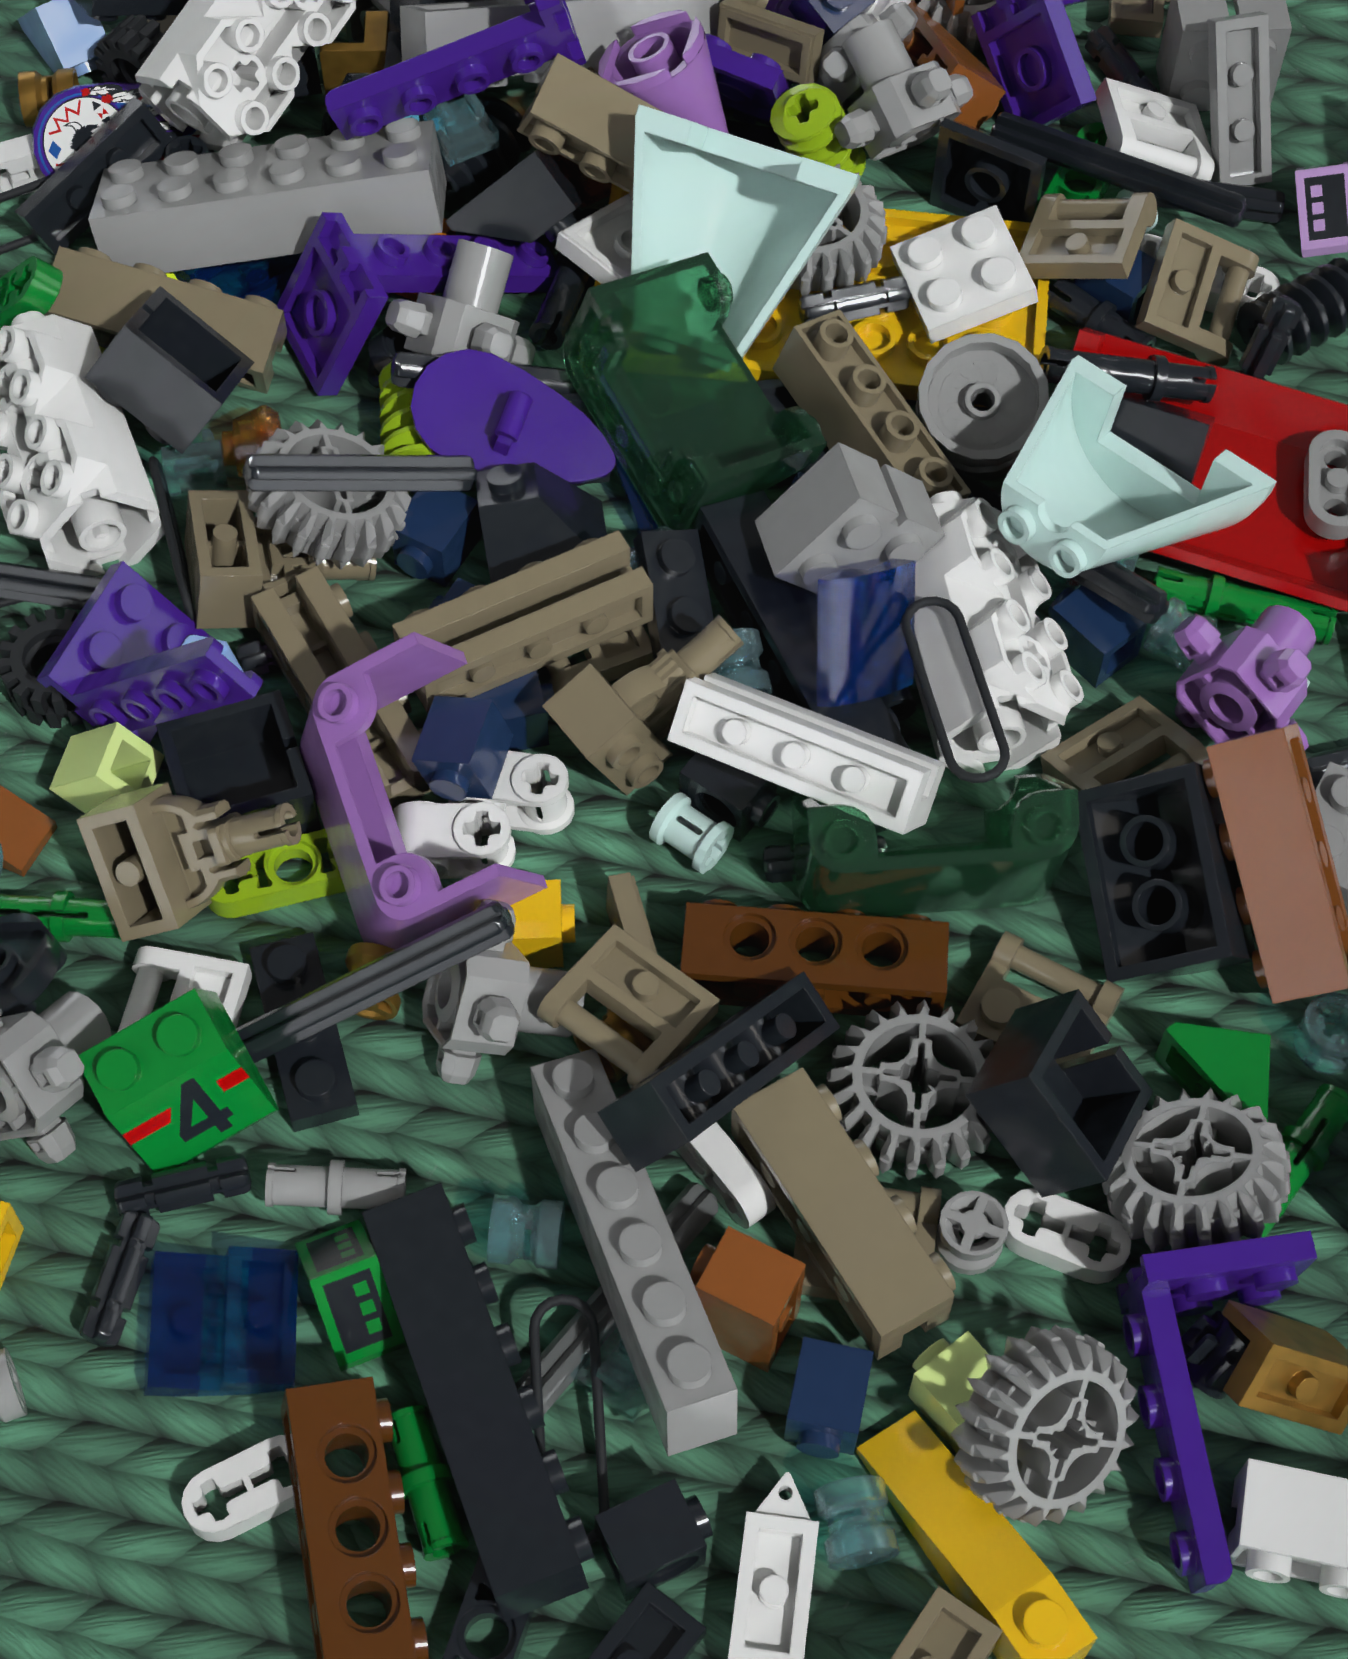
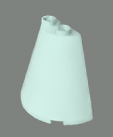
(739, 202)
(1095, 499)

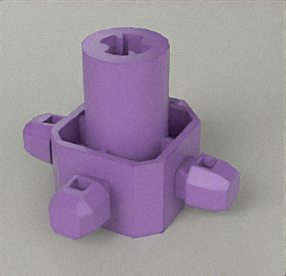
(1246, 677)

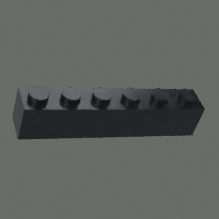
(780, 611)
(475, 1405)

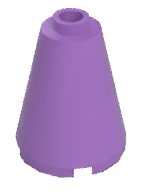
(668, 68)

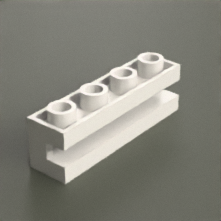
(806, 751)
(1291, 1526)

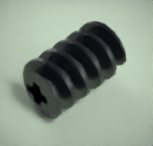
(477, 172)
(1323, 303)

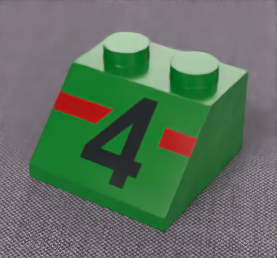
(178, 1081)

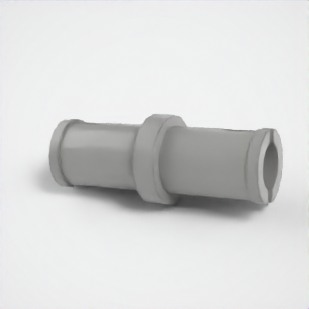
(332, 1186)

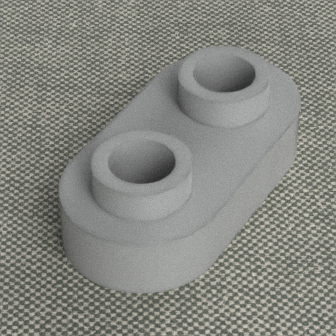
(1326, 487)

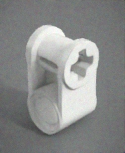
(524, 788)
(453, 834)

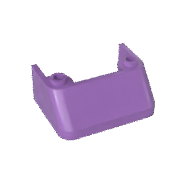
(389, 890)

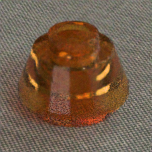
(248, 435)

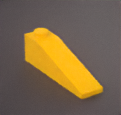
(975, 1546)

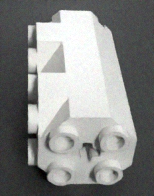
(235, 63)
(69, 453)
(1018, 652)

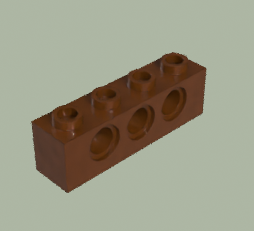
(845, 936)
(350, 1418)

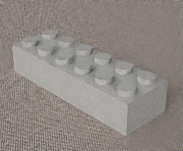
(268, 196)

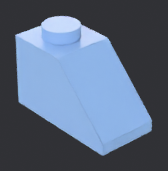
(63, 35)

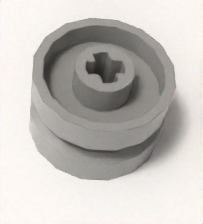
(988, 373)

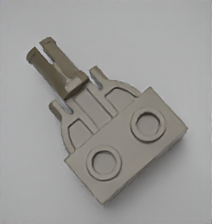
(236, 559)
(625, 722)
(168, 857)

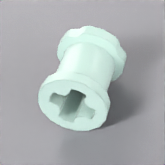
(691, 832)

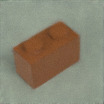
(748, 1295)

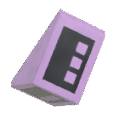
(1323, 208)

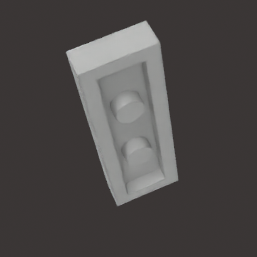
(1240, 98)

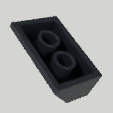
(1161, 877)

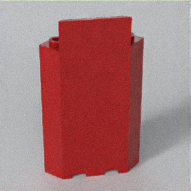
(1272, 432)

